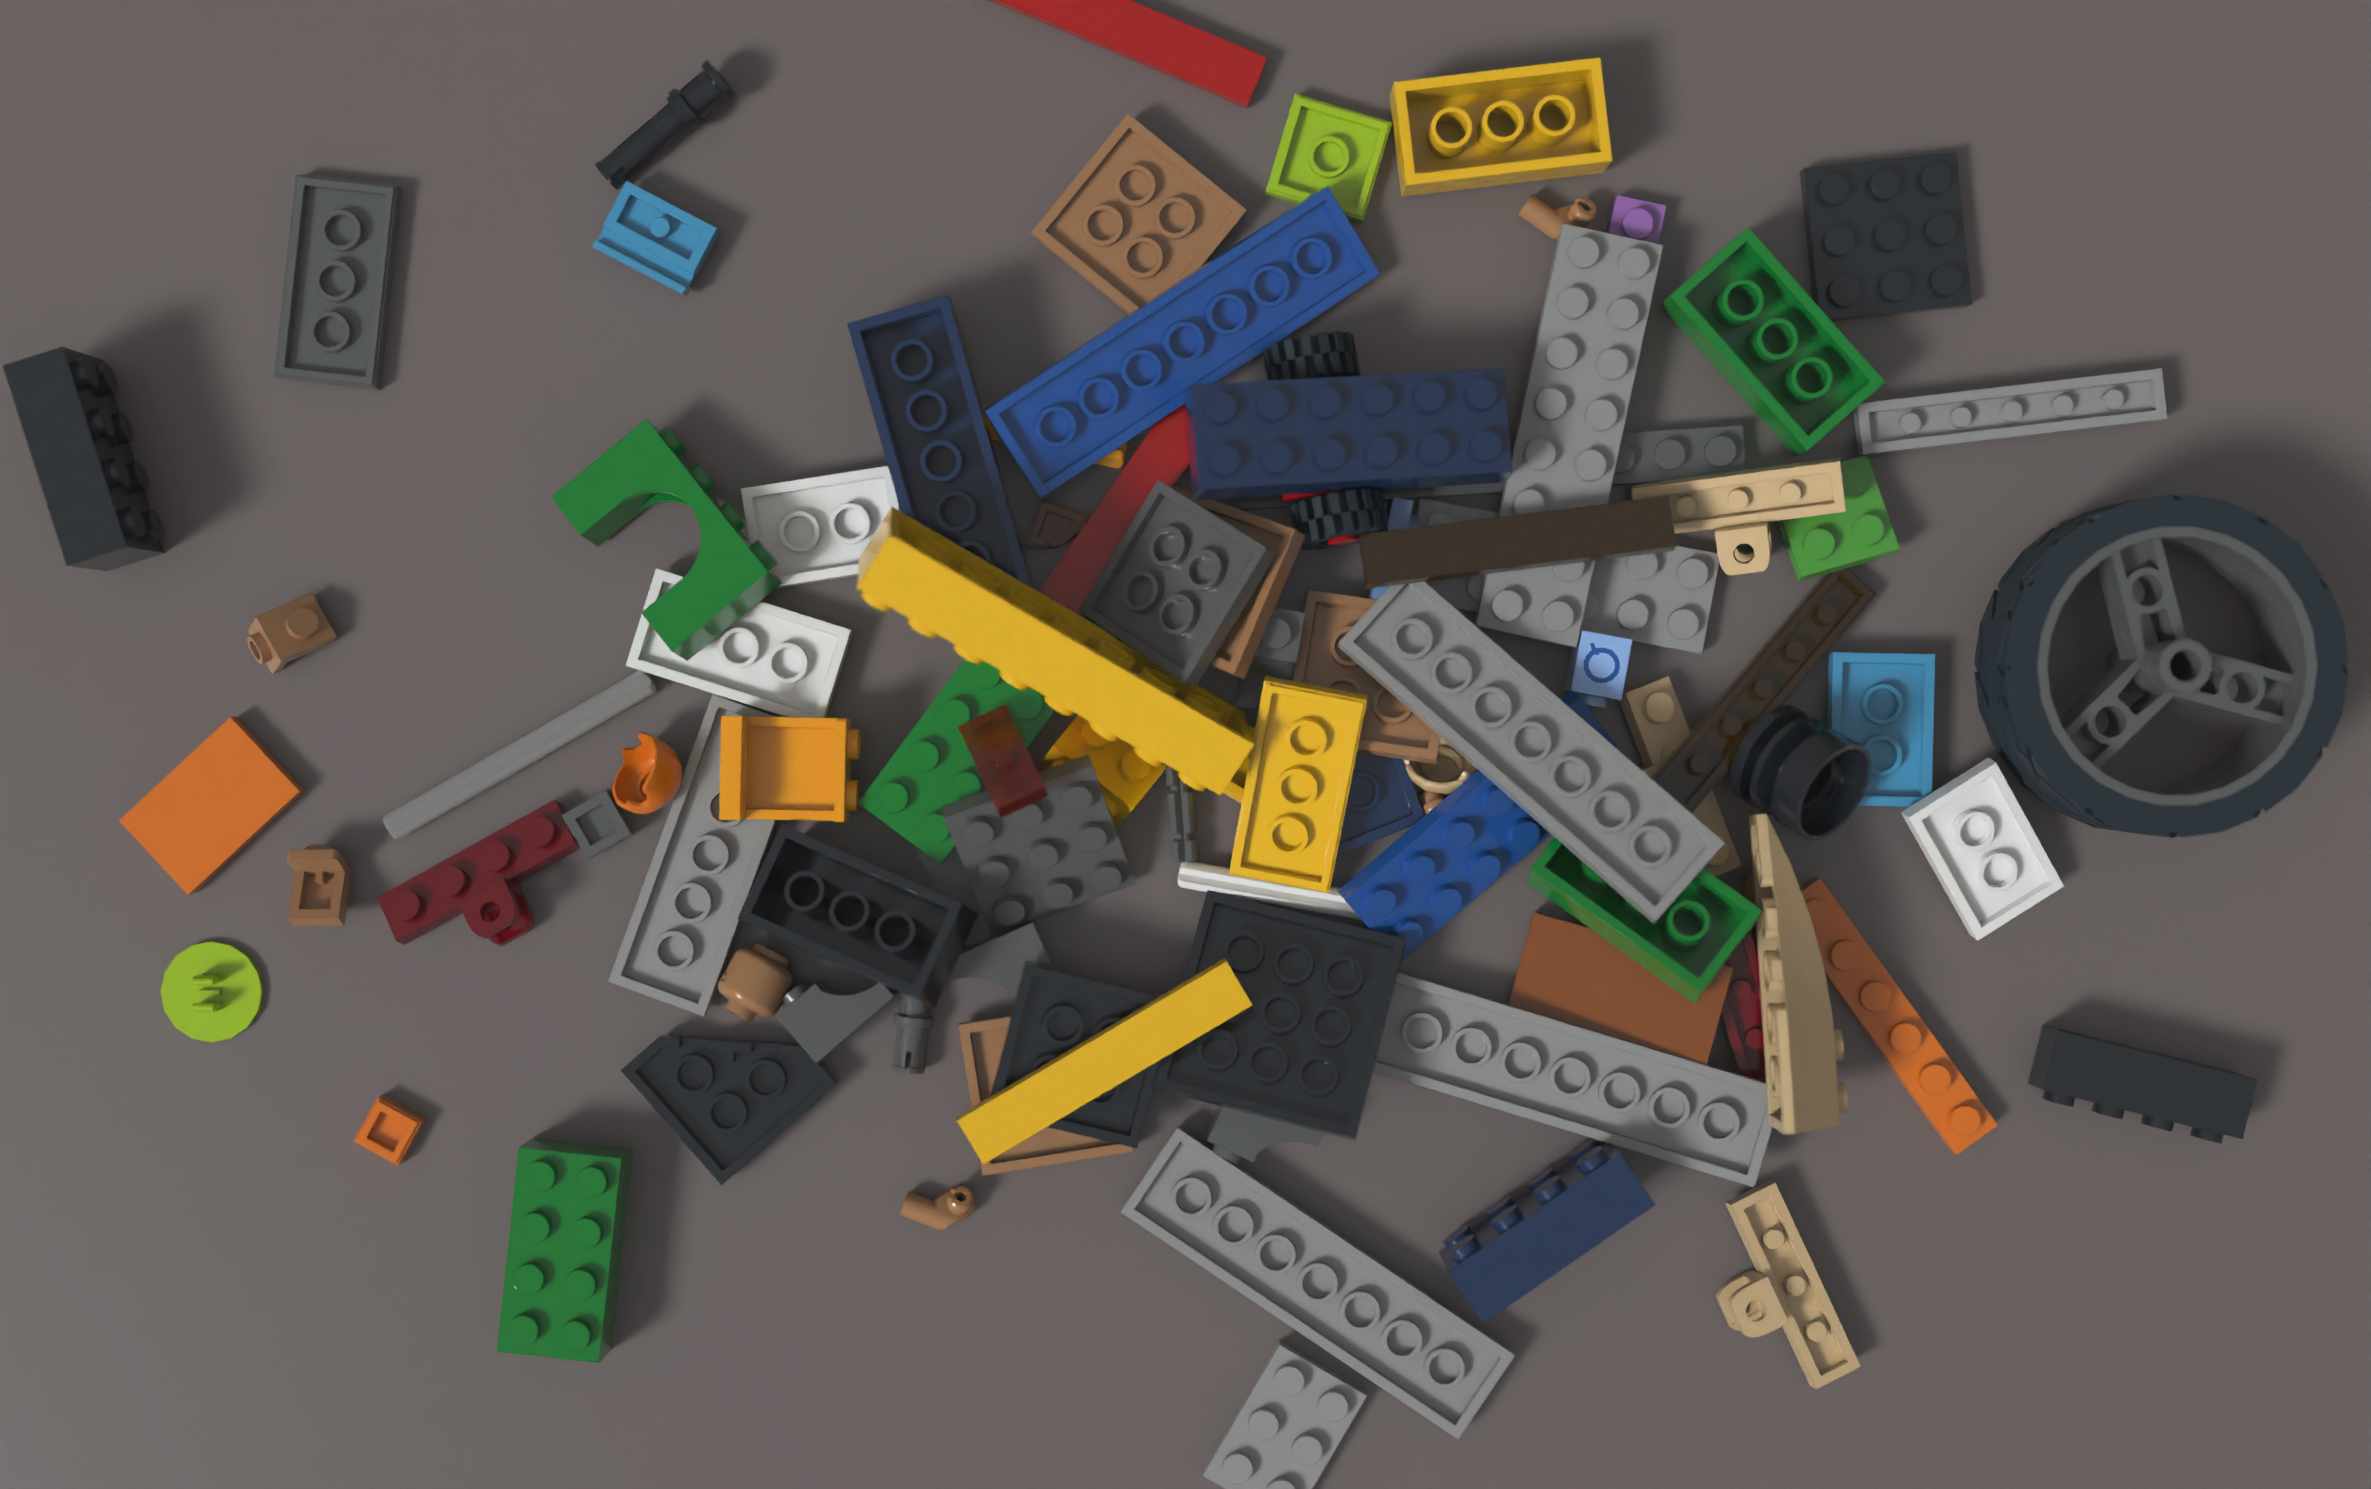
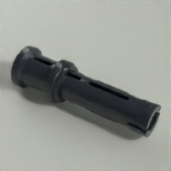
(684, 110)

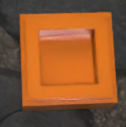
(390, 1130)

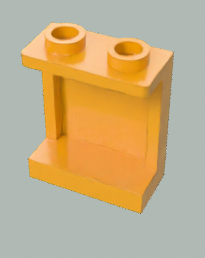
(788, 768)

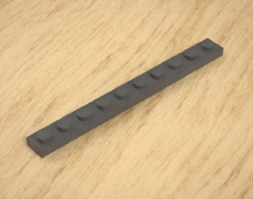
(1640, 460)

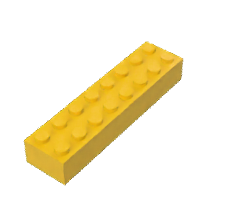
(1052, 652)

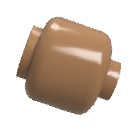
(755, 982)

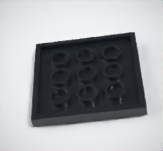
(1313, 1018)

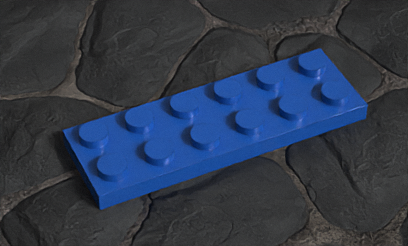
(1448, 857)

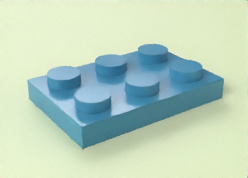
(1888, 710)

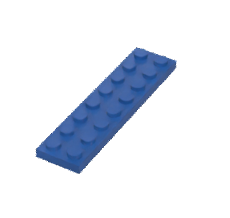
(1180, 339)

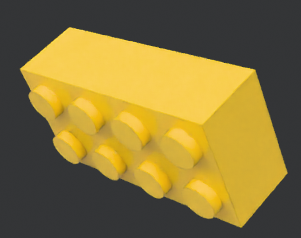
(1500, 127)

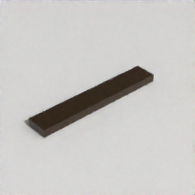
(1517, 542)
(1763, 685)

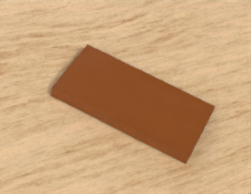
(1594, 985)

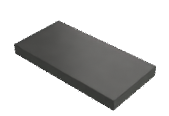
(338, 282)

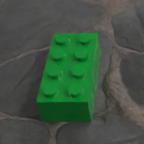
(1772, 343)
(935, 762)
(1680, 948)
(564, 1250)

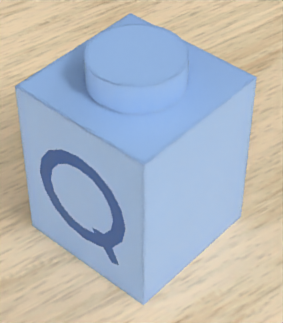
(1598, 668)

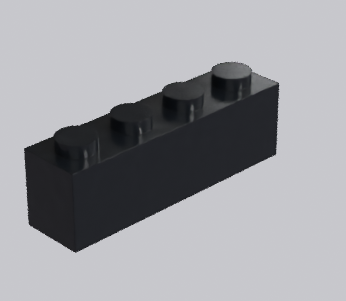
(2141, 1082)

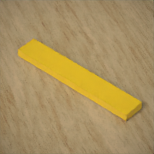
(1103, 1061)

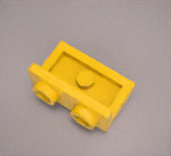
(1118, 768)

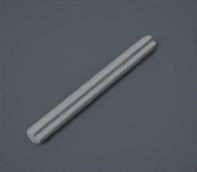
(519, 754)

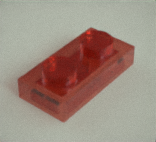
(1003, 761)

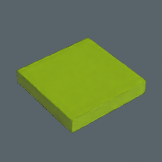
(1329, 149)

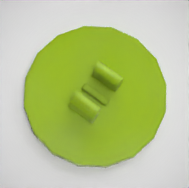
(212, 991)

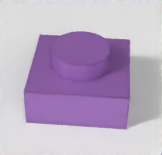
(1636, 219)

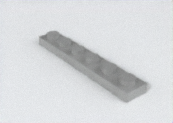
(2010, 412)

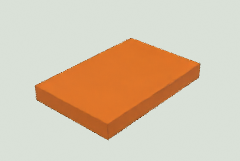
(211, 805)

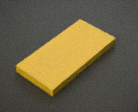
(1297, 784)

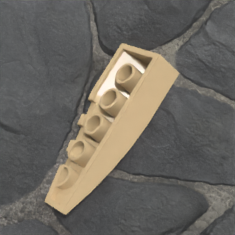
(1794, 997)

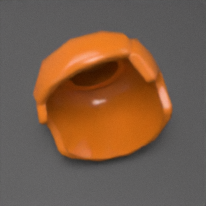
(648, 776)

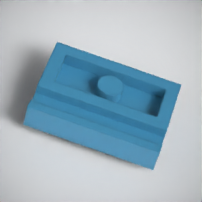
(656, 238)

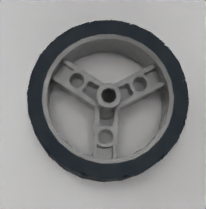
(2288, 701)

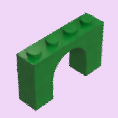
(728, 571)

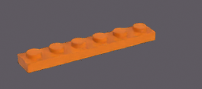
(1894, 1025)

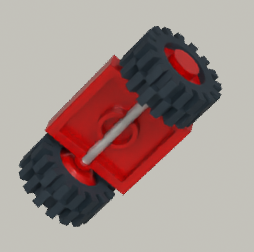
(1338, 515)

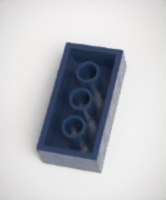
(1544, 1227)

